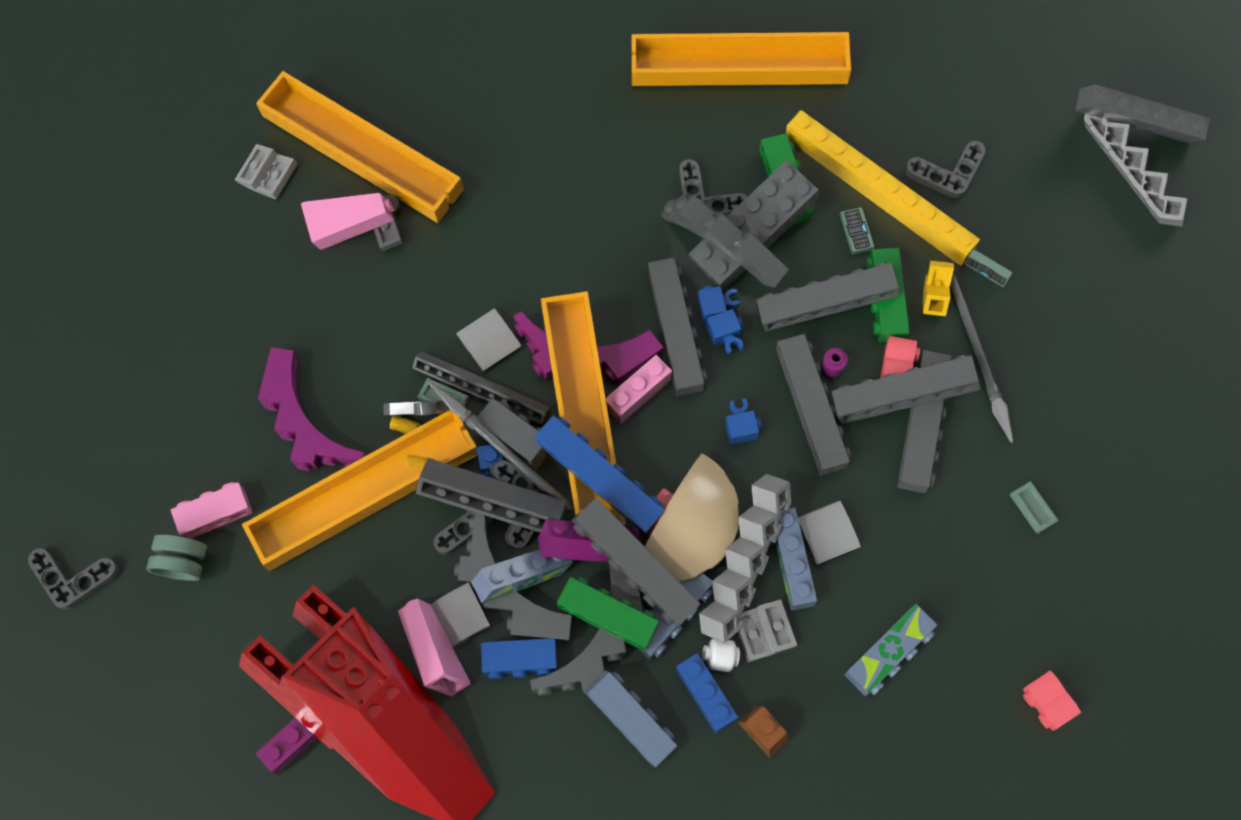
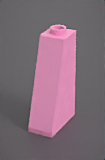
(345, 217)
(432, 649)

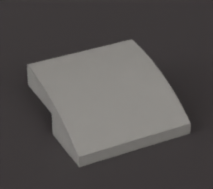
(266, 171)
(488, 339)
(828, 532)
(460, 615)
(765, 631)

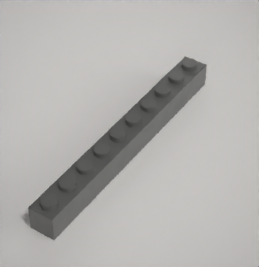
(480, 387)

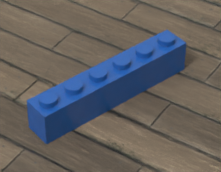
(598, 474)

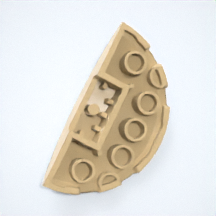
(697, 522)

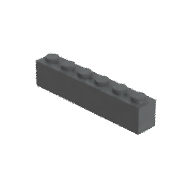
(1142, 114)
(828, 297)
(675, 326)
(906, 389)
(812, 404)
(922, 437)
(487, 496)
(635, 561)

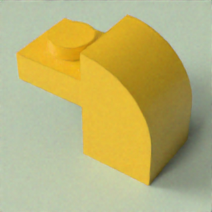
(936, 288)

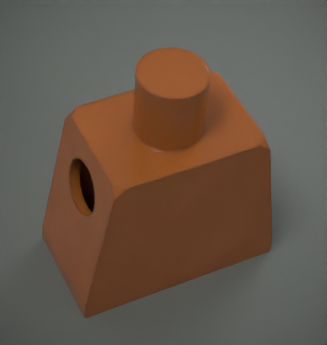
(764, 730)

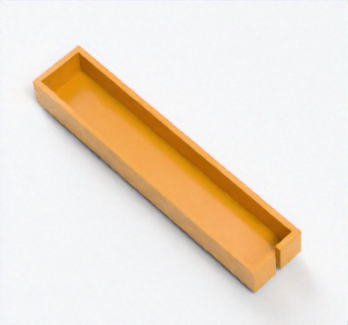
(740, 59)
(360, 146)
(578, 381)
(356, 491)

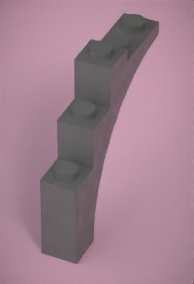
(721, 232)
(527, 618)
(589, 663)

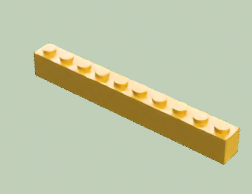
(881, 188)

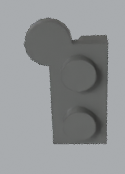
(389, 234)

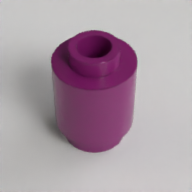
(834, 362)

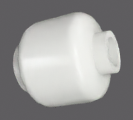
(721, 655)

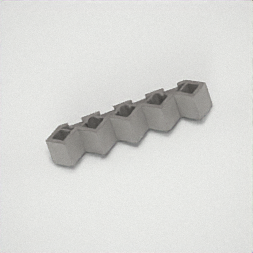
(1132, 165)
(746, 558)

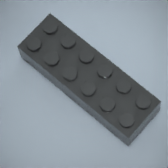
(765, 215)

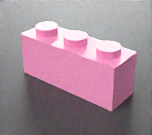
(638, 389)
(211, 510)

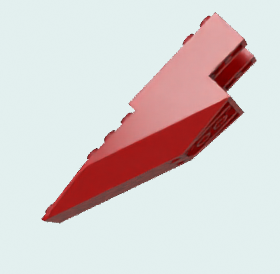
(372, 712)

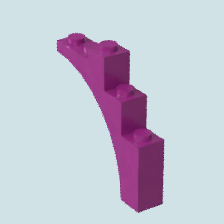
(618, 359)
(280, 393)

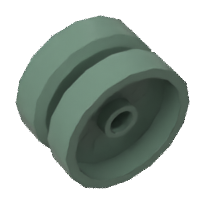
(176, 557)

